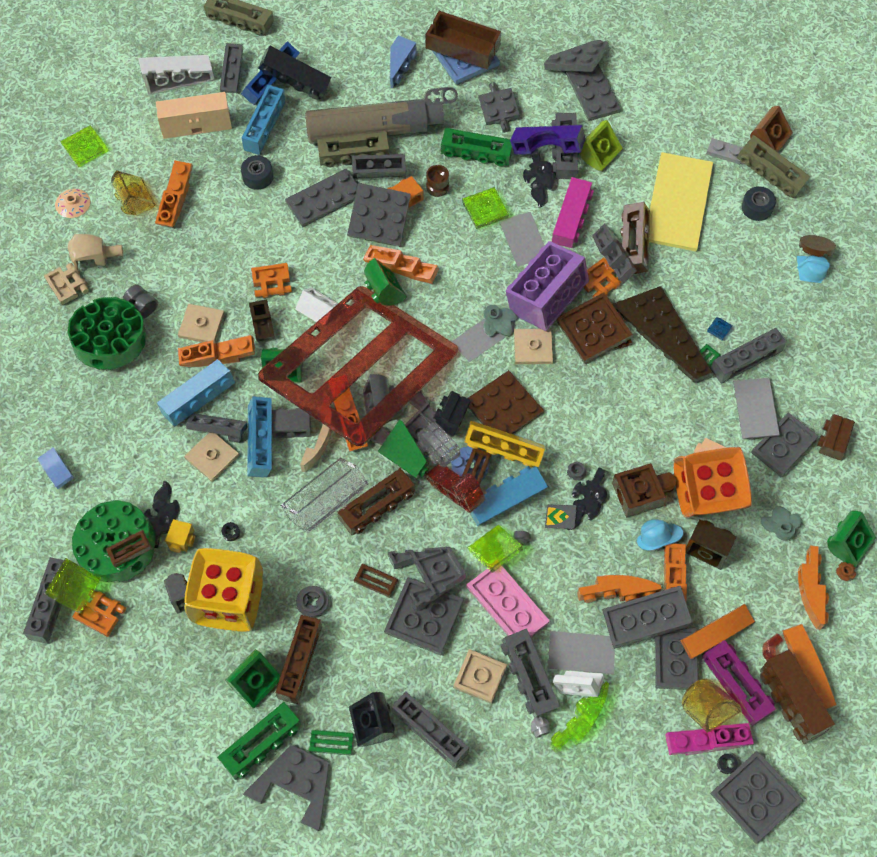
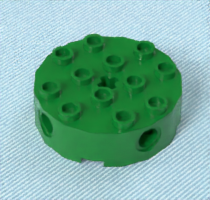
(107, 333)
(104, 527)

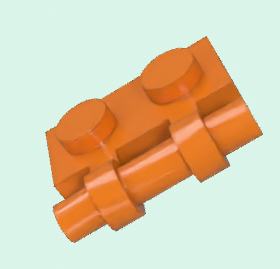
(598, 274)
(271, 275)
(98, 619)

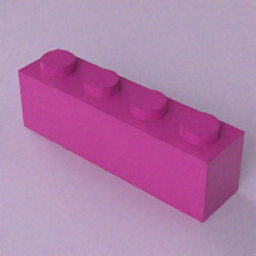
(571, 212)

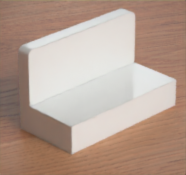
(314, 304)
(579, 683)

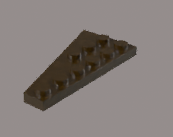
(662, 327)

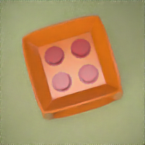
(712, 481)

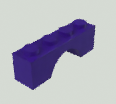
(568, 137)

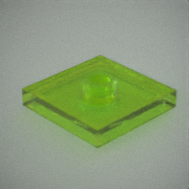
(84, 146)
(485, 208)
(495, 548)
(72, 586)

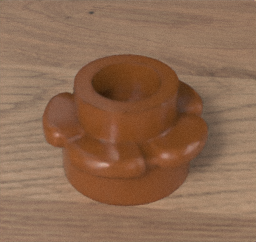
(841, 571)

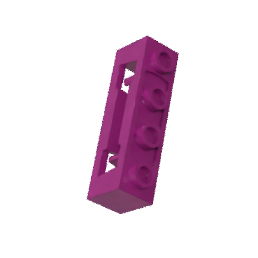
(759, 705)

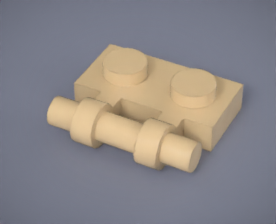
(61, 286)

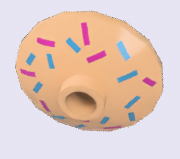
(73, 208)

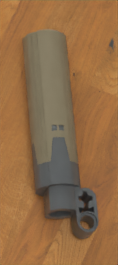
(388, 117)

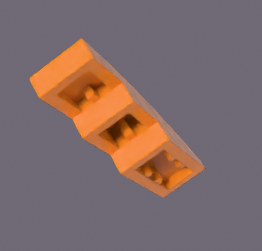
(402, 264)
(675, 567)
(717, 631)
(806, 656)

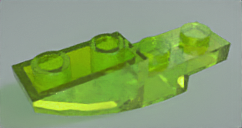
(577, 728)

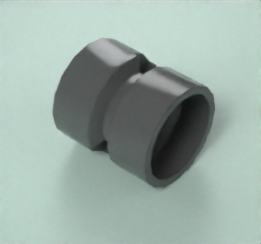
(143, 301)

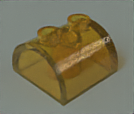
(132, 193)
(709, 704)

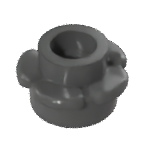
(576, 466)
(522, 537)

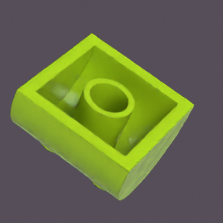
(600, 146)

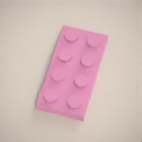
(507, 602)

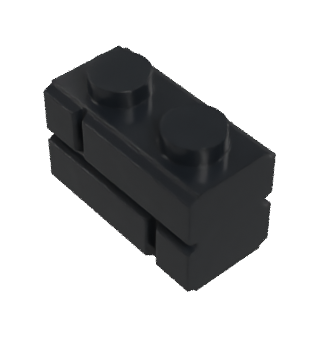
(452, 412)

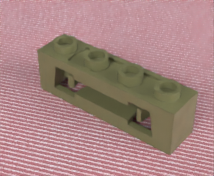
(240, 15)
(351, 146)
(772, 167)

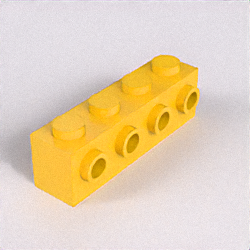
(505, 444)

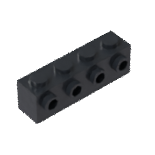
(294, 72)

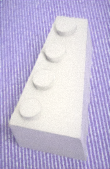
(175, 72)

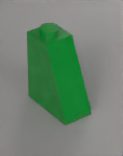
(404, 452)

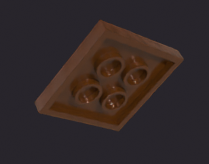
(594, 328)
(504, 404)

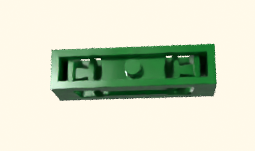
(476, 147)
(241, 769)

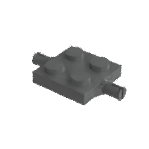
(499, 107)

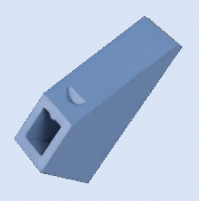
(401, 54)

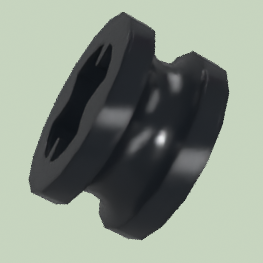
(230, 525)
(728, 770)

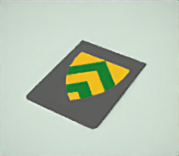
(560, 516)

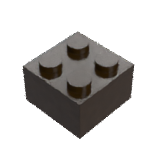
(710, 543)

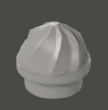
(540, 726)

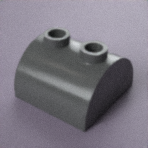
(375, 390)

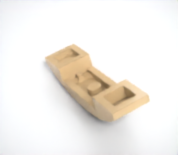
(311, 456)

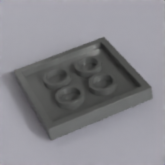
(378, 214)
(427, 627)
(756, 797)

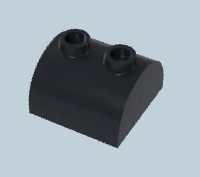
(371, 720)

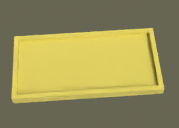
(679, 201)

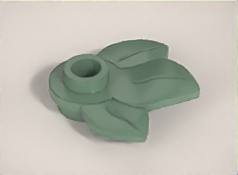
(500, 322)
(781, 520)

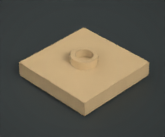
(200, 323)
(533, 346)
(211, 456)
(480, 676)

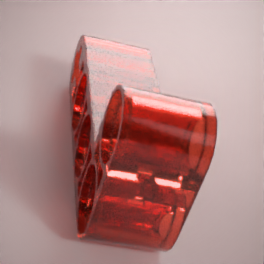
(462, 491)

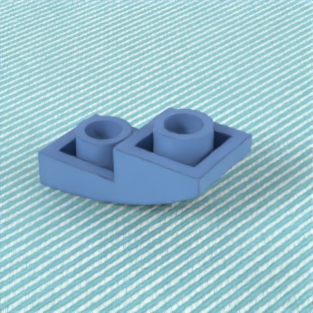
(55, 468)

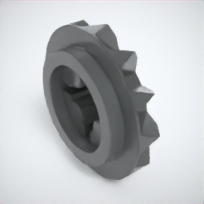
(313, 592)

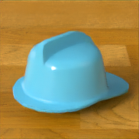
(812, 268)
(657, 534)

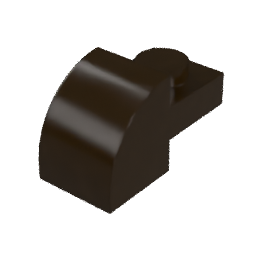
(261, 320)

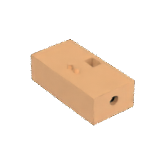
(193, 115)

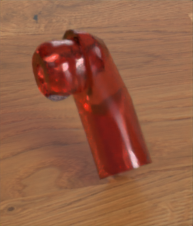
(768, 647)

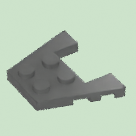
(416, 423)
(437, 568)
(299, 774)

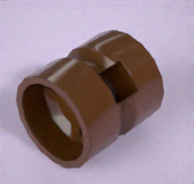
(437, 180)

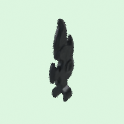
(543, 173)
(593, 495)
(165, 510)

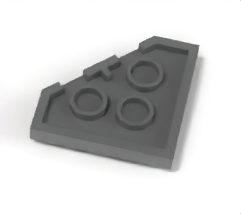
(580, 58)

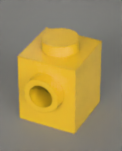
(180, 536)

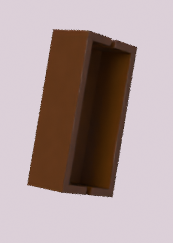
(463, 39)
(796, 697)

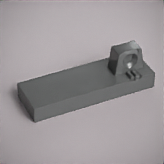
(231, 68)
(218, 425)

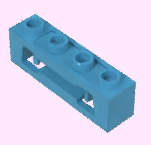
(263, 119)
(259, 437)

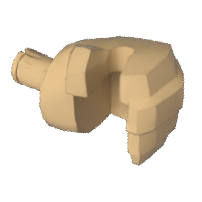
(91, 247)

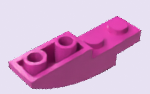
(699, 741)

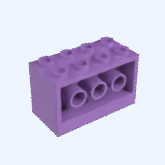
(547, 285)

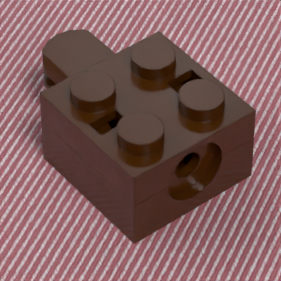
(642, 489)

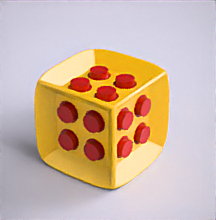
(224, 589)

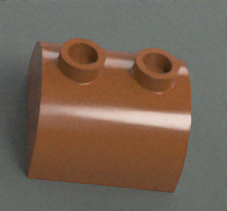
(773, 129)

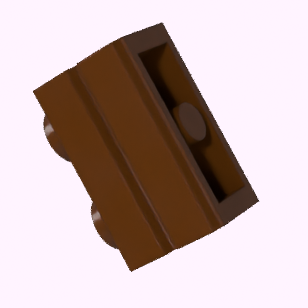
(836, 436)

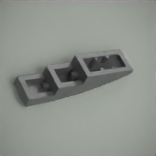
(614, 253)

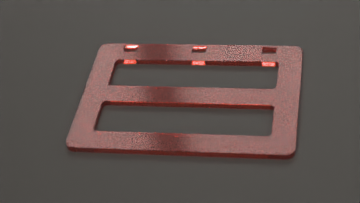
(319, 402)

